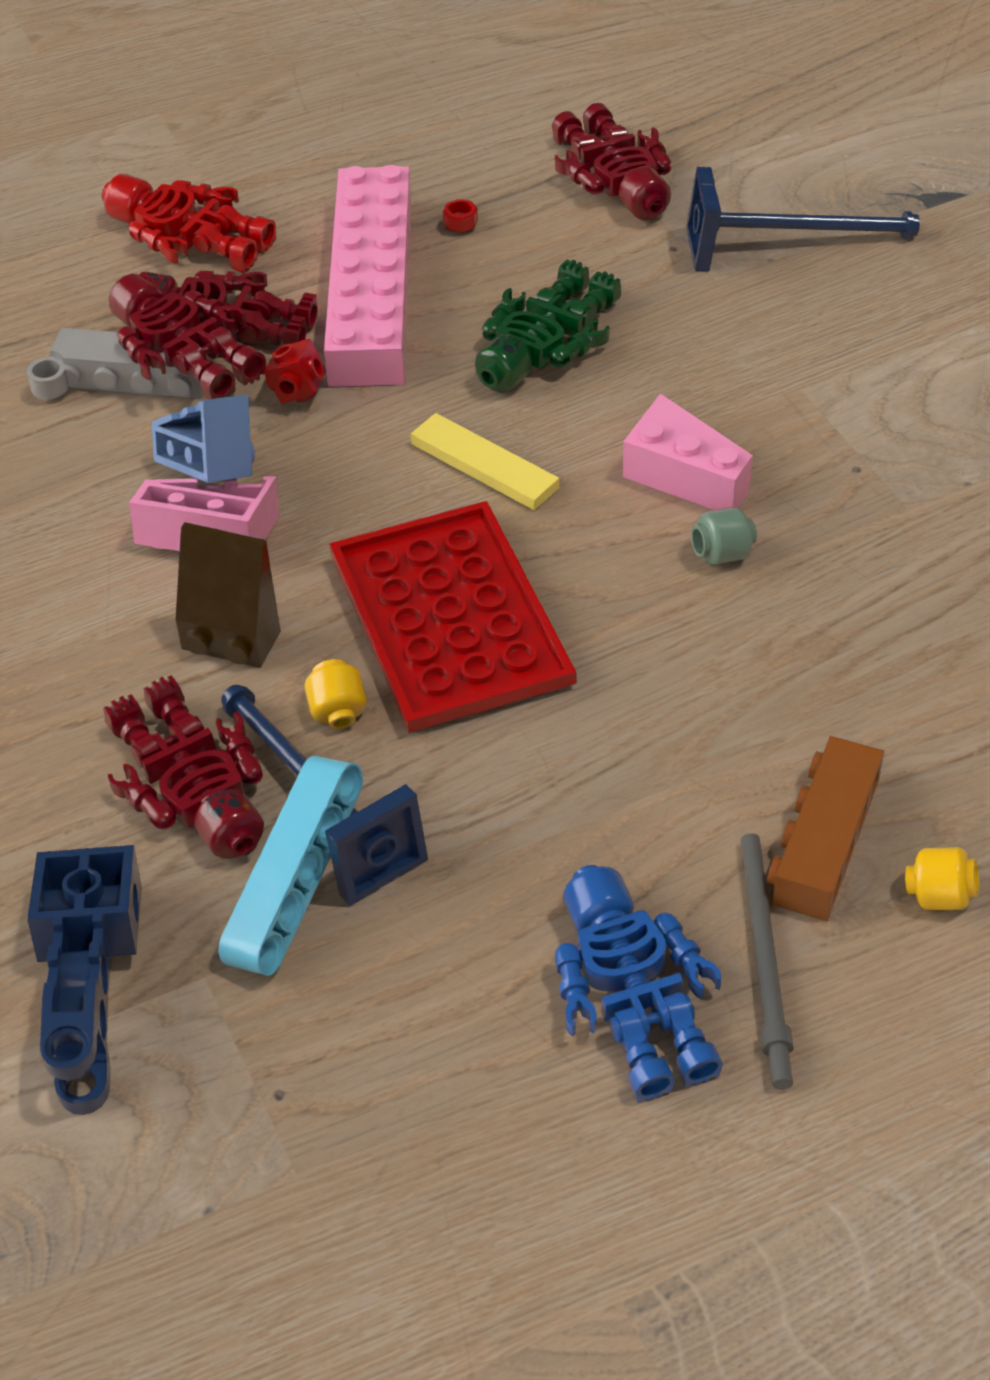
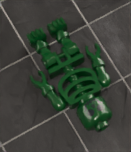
(537, 335)

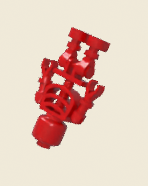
(171, 212)

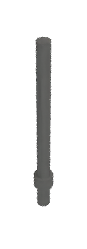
(776, 1035)

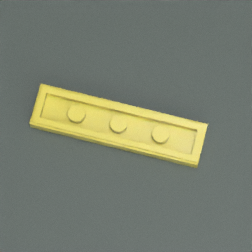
(485, 461)

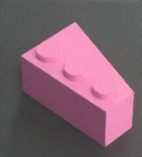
(686, 458)
(165, 504)

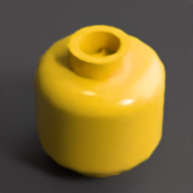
(335, 693)
(943, 878)

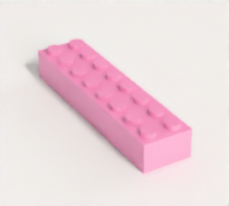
(369, 278)

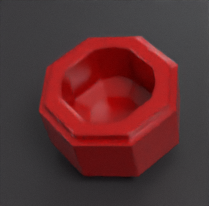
(460, 215)

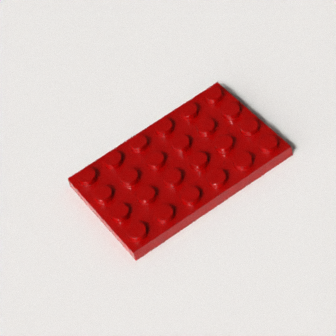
(451, 616)

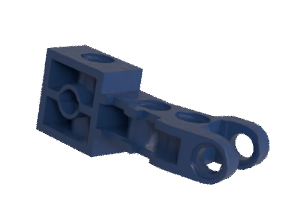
(78, 919)

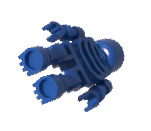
(614, 959)

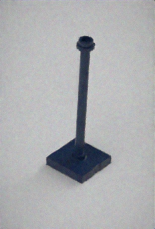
(706, 219)
(370, 843)

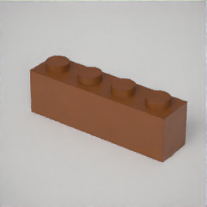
(826, 828)

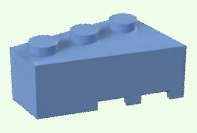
(207, 440)

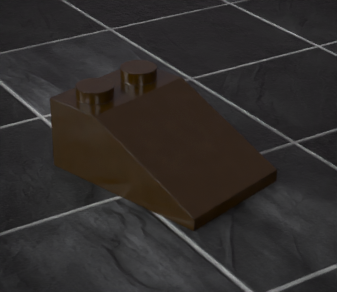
(225, 596)

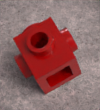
(295, 371)

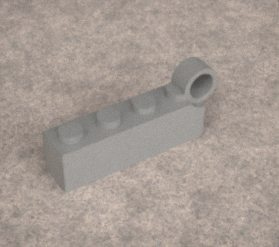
(100, 363)

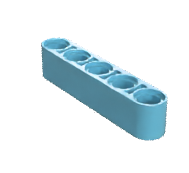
(289, 866)

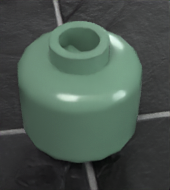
(723, 536)

